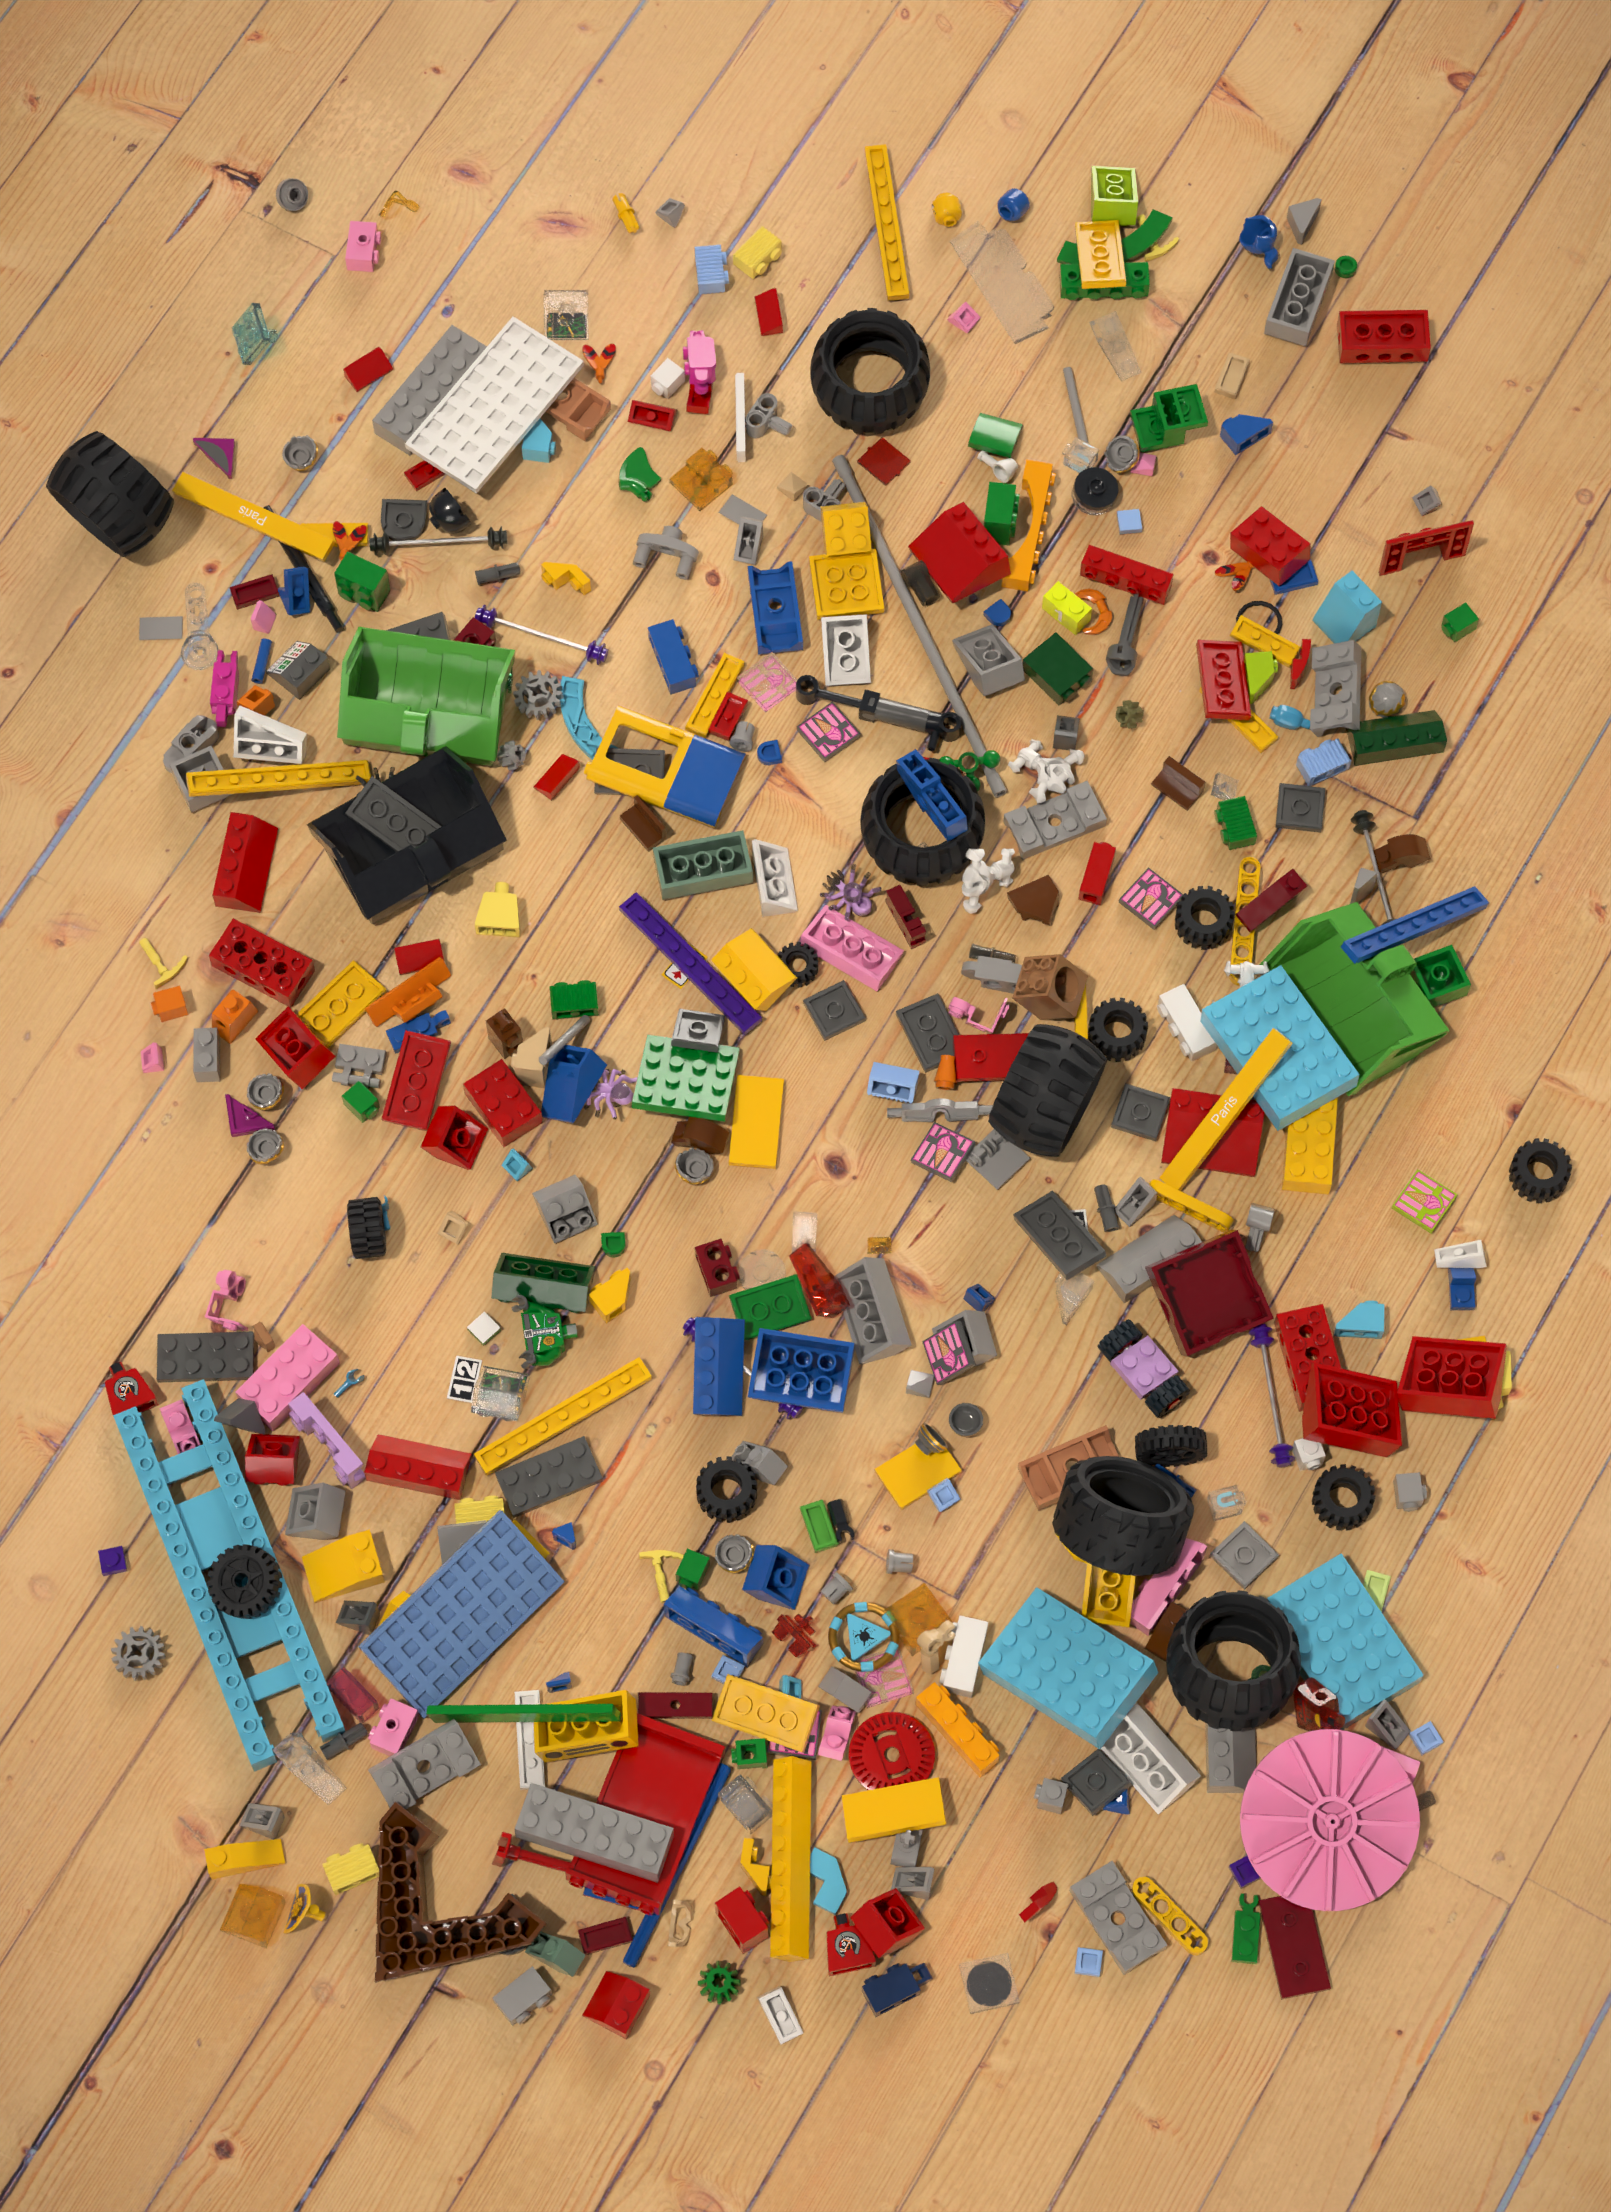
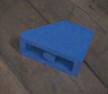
(1244, 431)

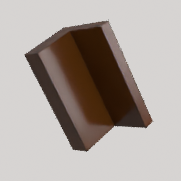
(1179, 783)
(644, 824)

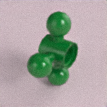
(990, 759)

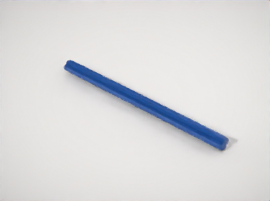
(650, 1921)

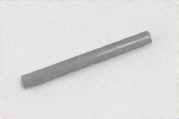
(1075, 406)
(564, 1039)

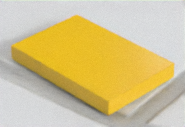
(913, 1473)

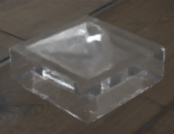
(1224, 786)

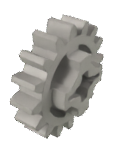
(542, 702)
(131, 1660)

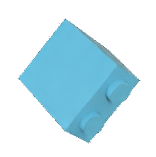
(1348, 610)

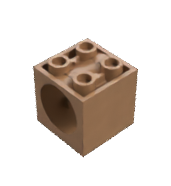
(1050, 987)

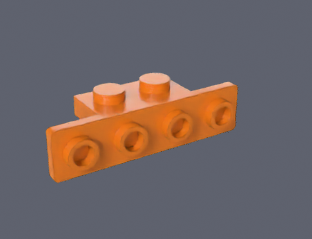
(411, 995)

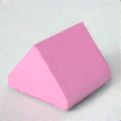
(152, 1058)

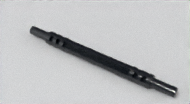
(315, 588)

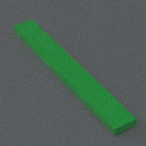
(524, 1713)

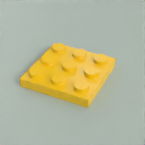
(846, 584)

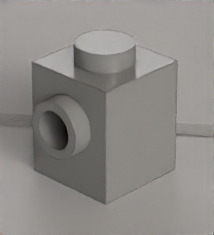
(1409, 1491)
(1051, 1795)

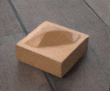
(263, 1337)

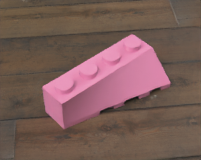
(1164, 1587)

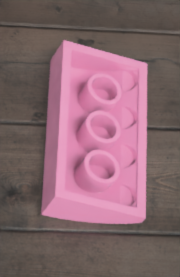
(851, 948)

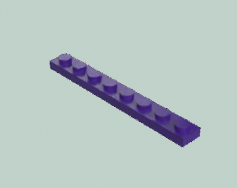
(690, 963)

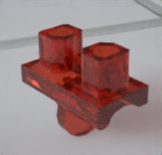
(787, 1626)

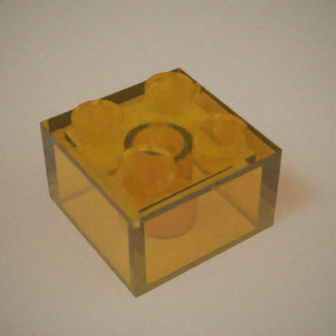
(916, 1614)

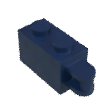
(894, 1987)

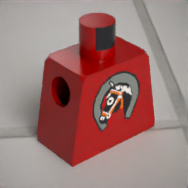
(128, 1390)
(847, 1948)

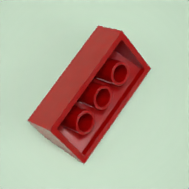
(245, 863)
(417, 1466)

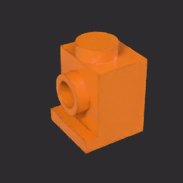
(257, 700)

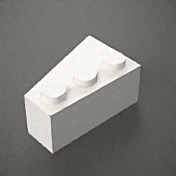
(266, 739)

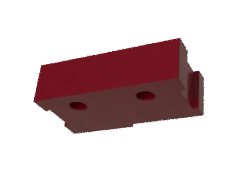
(902, 910)

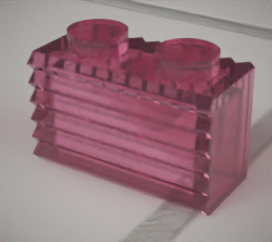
(353, 1695)

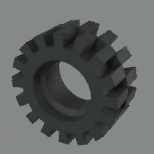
(807, 955)

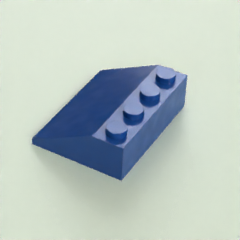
(801, 1370)

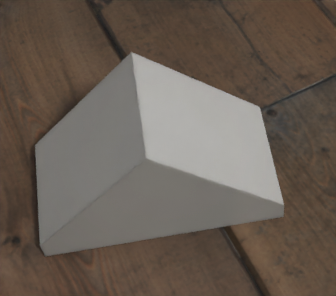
(1302, 217)
(748, 540)
(1136, 1202)
(845, 1689)
(1387, 1725)
(263, 1820)
(913, 1881)

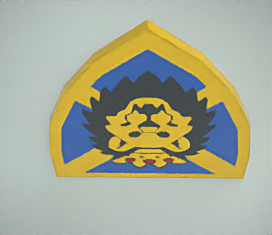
(302, 1907)

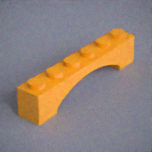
(1036, 482)

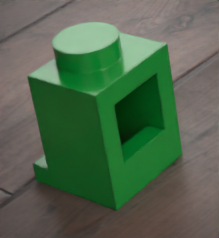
(754, 1746)

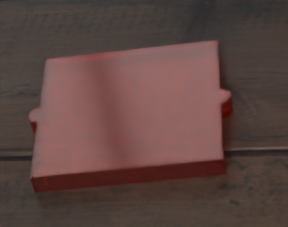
(883, 461)

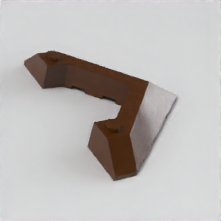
(405, 1935)

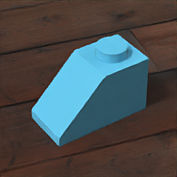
(538, 443)
(1362, 1322)

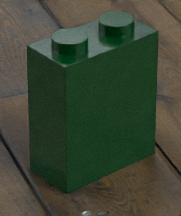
(1057, 669)

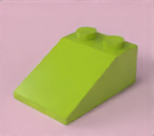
(1114, 194)

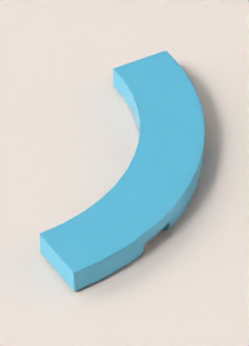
(575, 717)

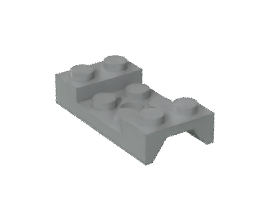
(1335, 667)
(1075, 809)
(448, 1757)
(1105, 1894)

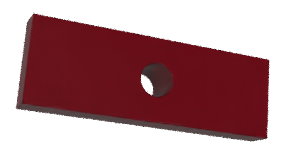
(658, 1705)

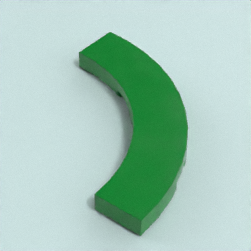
(1133, 244)

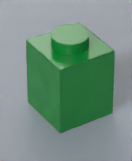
(1459, 622)
(361, 1102)
(692, 1569)

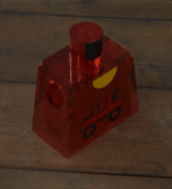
(1316, 1707)

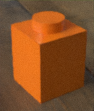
(169, 1004)

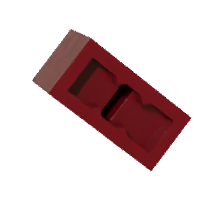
(712, 1268)

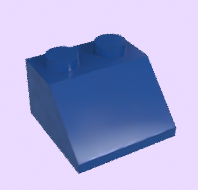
(775, 1576)

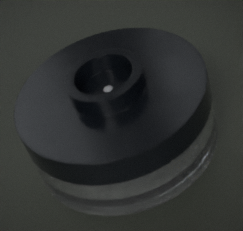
(1094, 491)

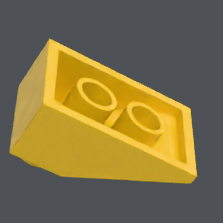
(343, 1567)

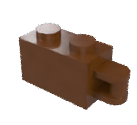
(504, 1033)

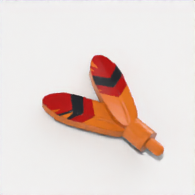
(598, 363)
(347, 544)
(1241, 570)

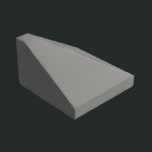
(671, 211)
(1427, 500)
(919, 1384)

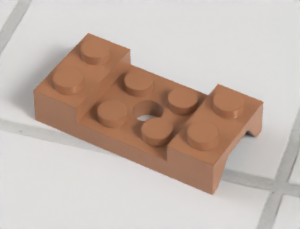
(580, 409)
(1047, 1471)

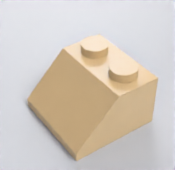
(526, 1061)

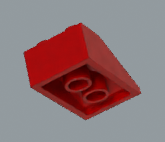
(295, 1048)

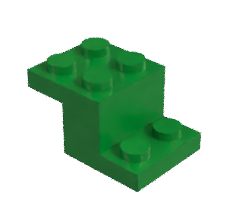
(1169, 418)

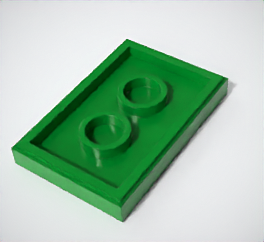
(771, 1306)

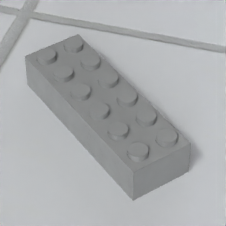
(426, 387)
(594, 1832)

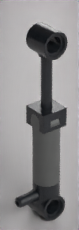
(874, 707)

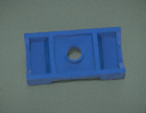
(779, 628)

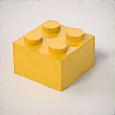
(845, 528)

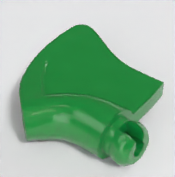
(638, 475)

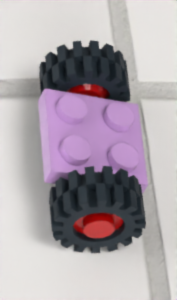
(1144, 1368)

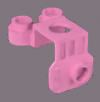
(960, 1008)
(230, 1288)

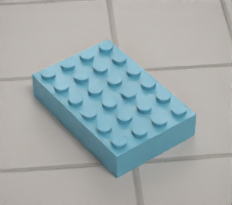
(1310, 1070)
(1346, 1640)
(1068, 1668)

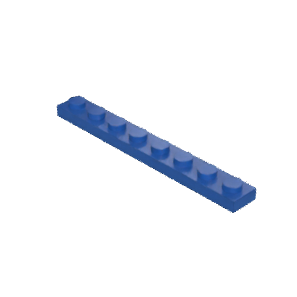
(1414, 925)

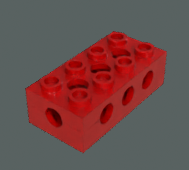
(1383, 336)
(265, 976)
(1295, 1348)

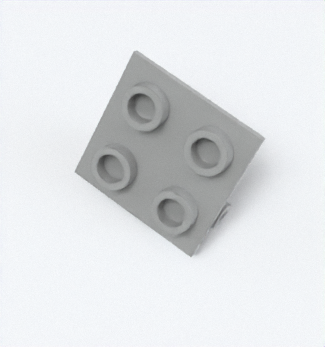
(996, 1159)

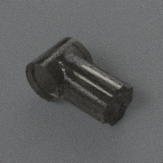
(919, 580)

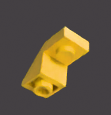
(559, 574)
(758, 1874)

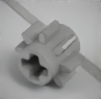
(511, 755)

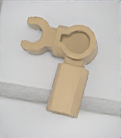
(930, 1643)

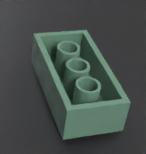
(703, 865)

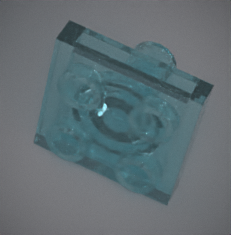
(252, 334)

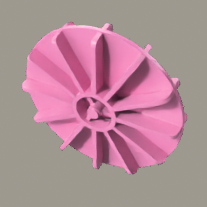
(1329, 1820)

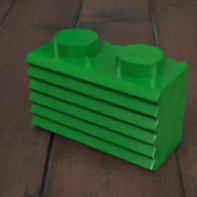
(1236, 823)
(573, 1000)

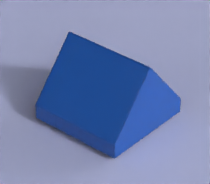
(978, 1297)
(565, 1535)

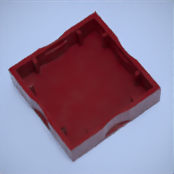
(1209, 1292)

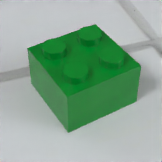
(1001, 511)
(362, 582)
(1441, 976)

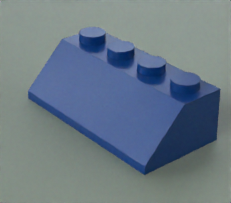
(718, 1366)
(713, 1626)

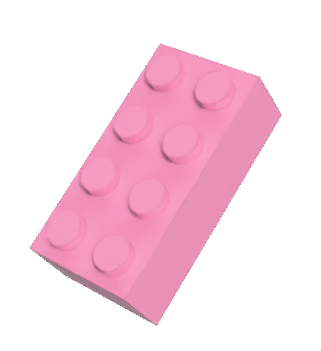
(291, 1370)

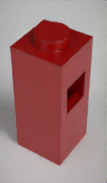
(1097, 873)

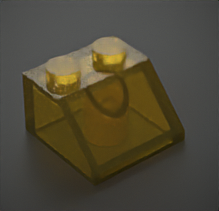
(253, 1914)

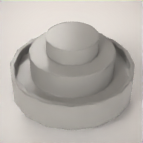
(292, 194)

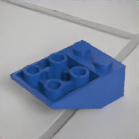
(570, 1082)

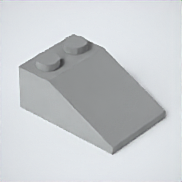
(989, 660)

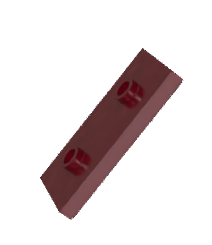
(1294, 1947)

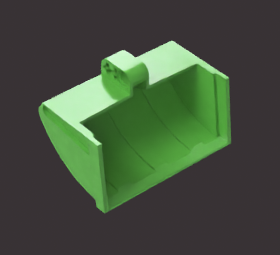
(423, 695)
(1366, 1006)

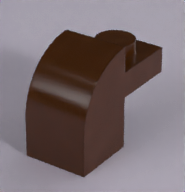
(1400, 850)
(700, 1134)

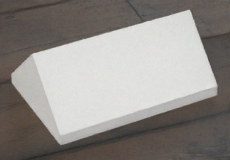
(773, 878)

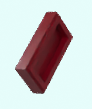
(253, 591)
(605, 1936)

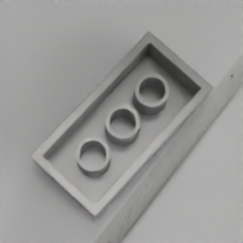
(1299, 297)

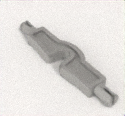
(927, 1111)

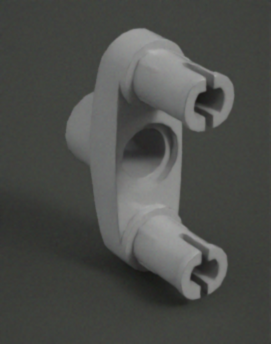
(667, 543)

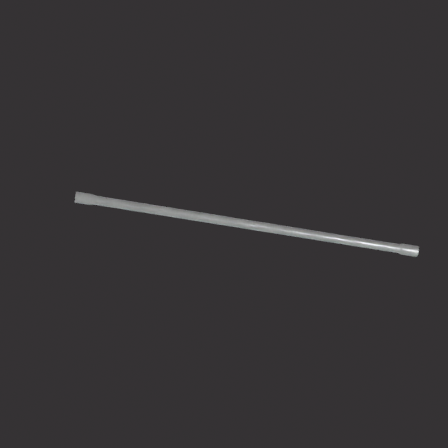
(992, 777)

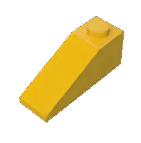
(243, 1857)

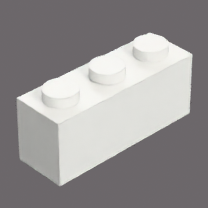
(1185, 1022)
(964, 1656)

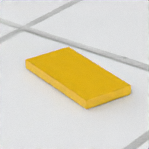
(1100, 254)
(341, 1003)
(756, 1122)
(765, 1713)
(893, 1810)

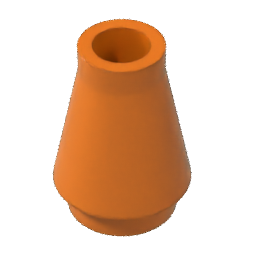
(946, 1073)

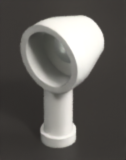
(1002, 469)

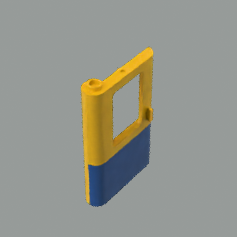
(695, 781)

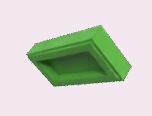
(818, 1526)

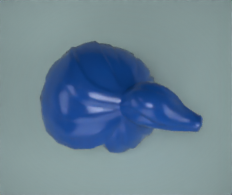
(1259, 238)

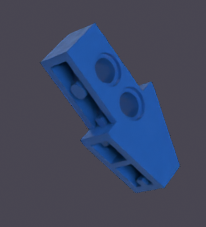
(931, 795)

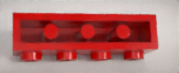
(1126, 574)

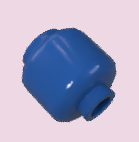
(1013, 204)

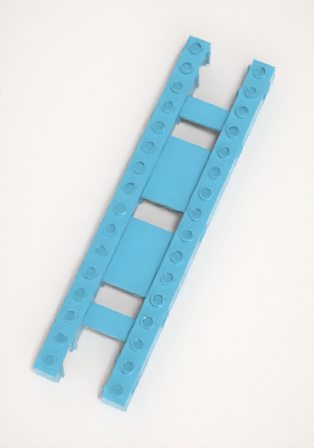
(193, 1538)

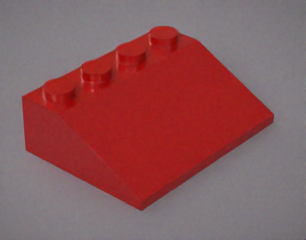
(960, 553)
(1236, 1149)
(1452, 1377)
(1352, 1410)

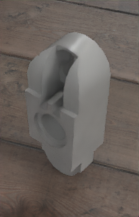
(192, 735)
(993, 973)

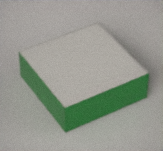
(483, 1328)

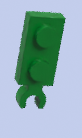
(1246, 1932)

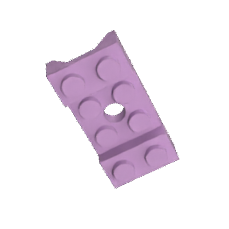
(308, 1418)

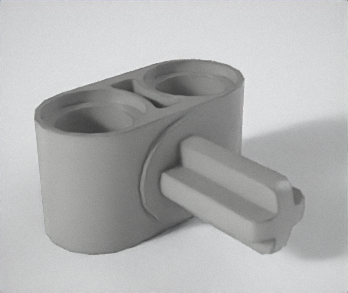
(765, 417)
(823, 498)
(1258, 1221)
(906, 1848)

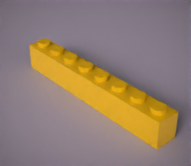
(790, 1859)

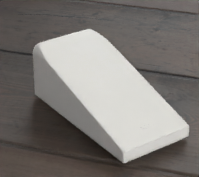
(1461, 1256)
(780, 2014)

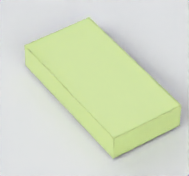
(1377, 1586)

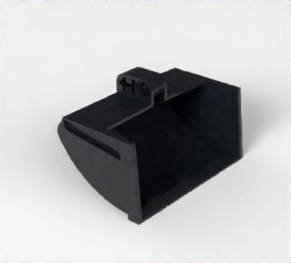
(389, 879)

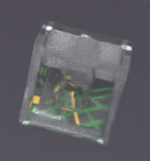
(566, 314)
(500, 1393)

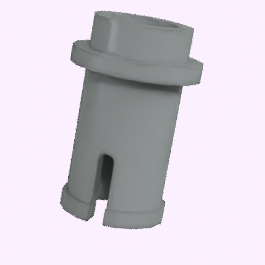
(682, 1668)

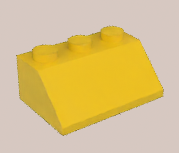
(754, 969)
(1108, 1597)

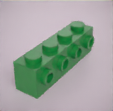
(1136, 283)

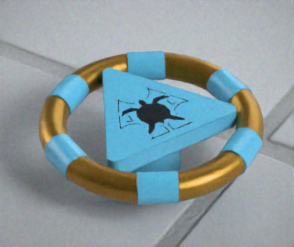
(863, 1637)

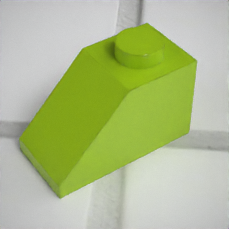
(1259, 672)

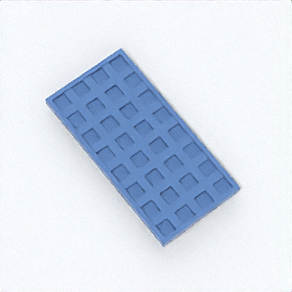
(461, 1613)

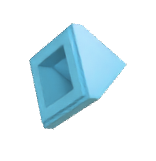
(516, 1165)
(790, 1686)

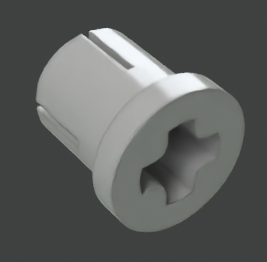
(742, 738)
(894, 1560)
(836, 1588)

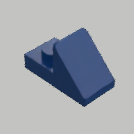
(295, 591)
(1461, 1288)

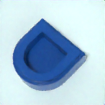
(998, 613)
(769, 753)

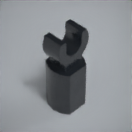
(840, 1519)

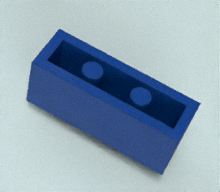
(672, 656)

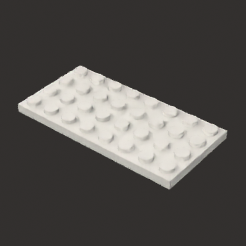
(494, 404)

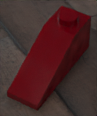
(1271, 900)

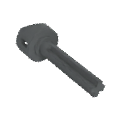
(1123, 651)

